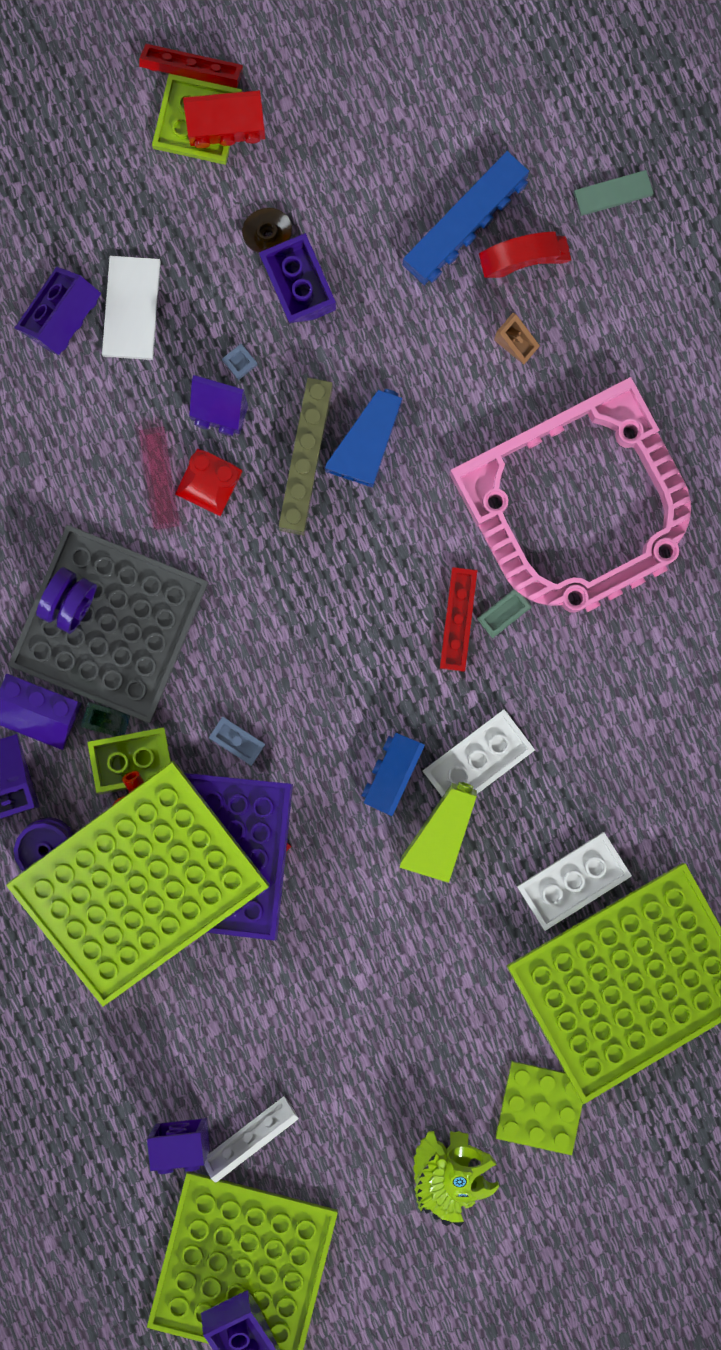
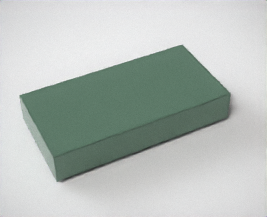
(504, 613)

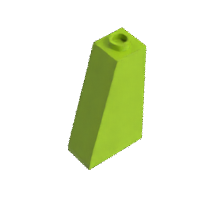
(441, 836)

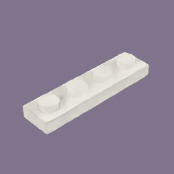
(250, 1139)

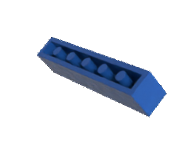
(465, 218)

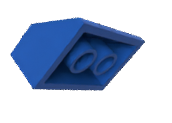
(392, 773)

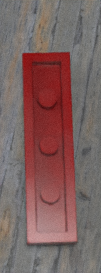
(190, 65)
(458, 619)

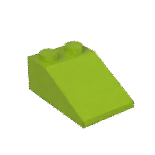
(126, 753)

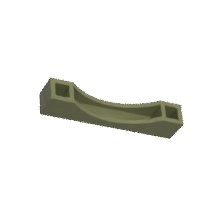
(305, 456)

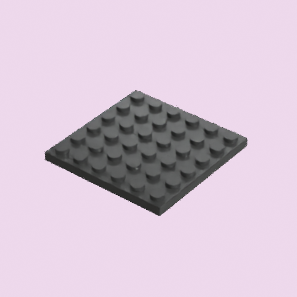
(128, 634)

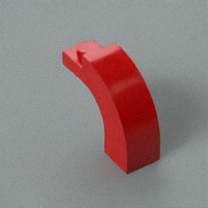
(524, 252)

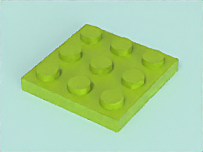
(171, 126)
(539, 1109)

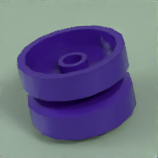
(66, 600)
(41, 832)

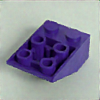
(16, 785)

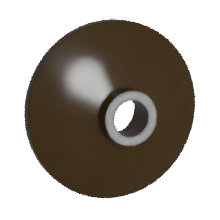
(266, 221)

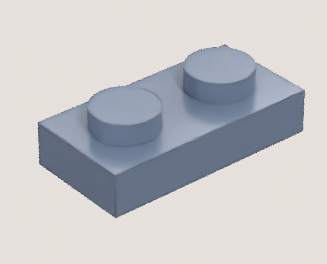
(237, 741)

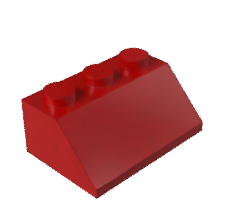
(224, 118)

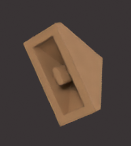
(516, 339)

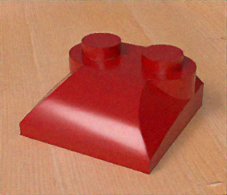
(209, 481)

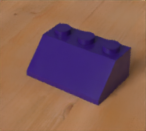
(298, 280)
(58, 310)
(37, 711)

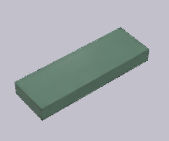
(613, 193)

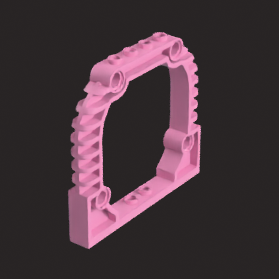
(614, 408)

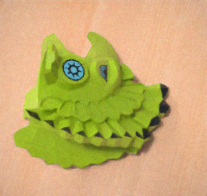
(445, 1179)

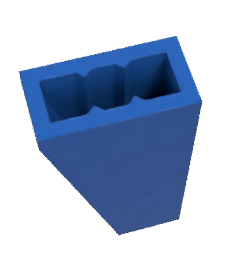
(365, 444)

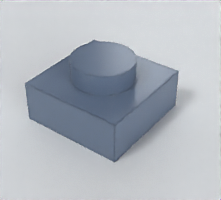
(239, 362)

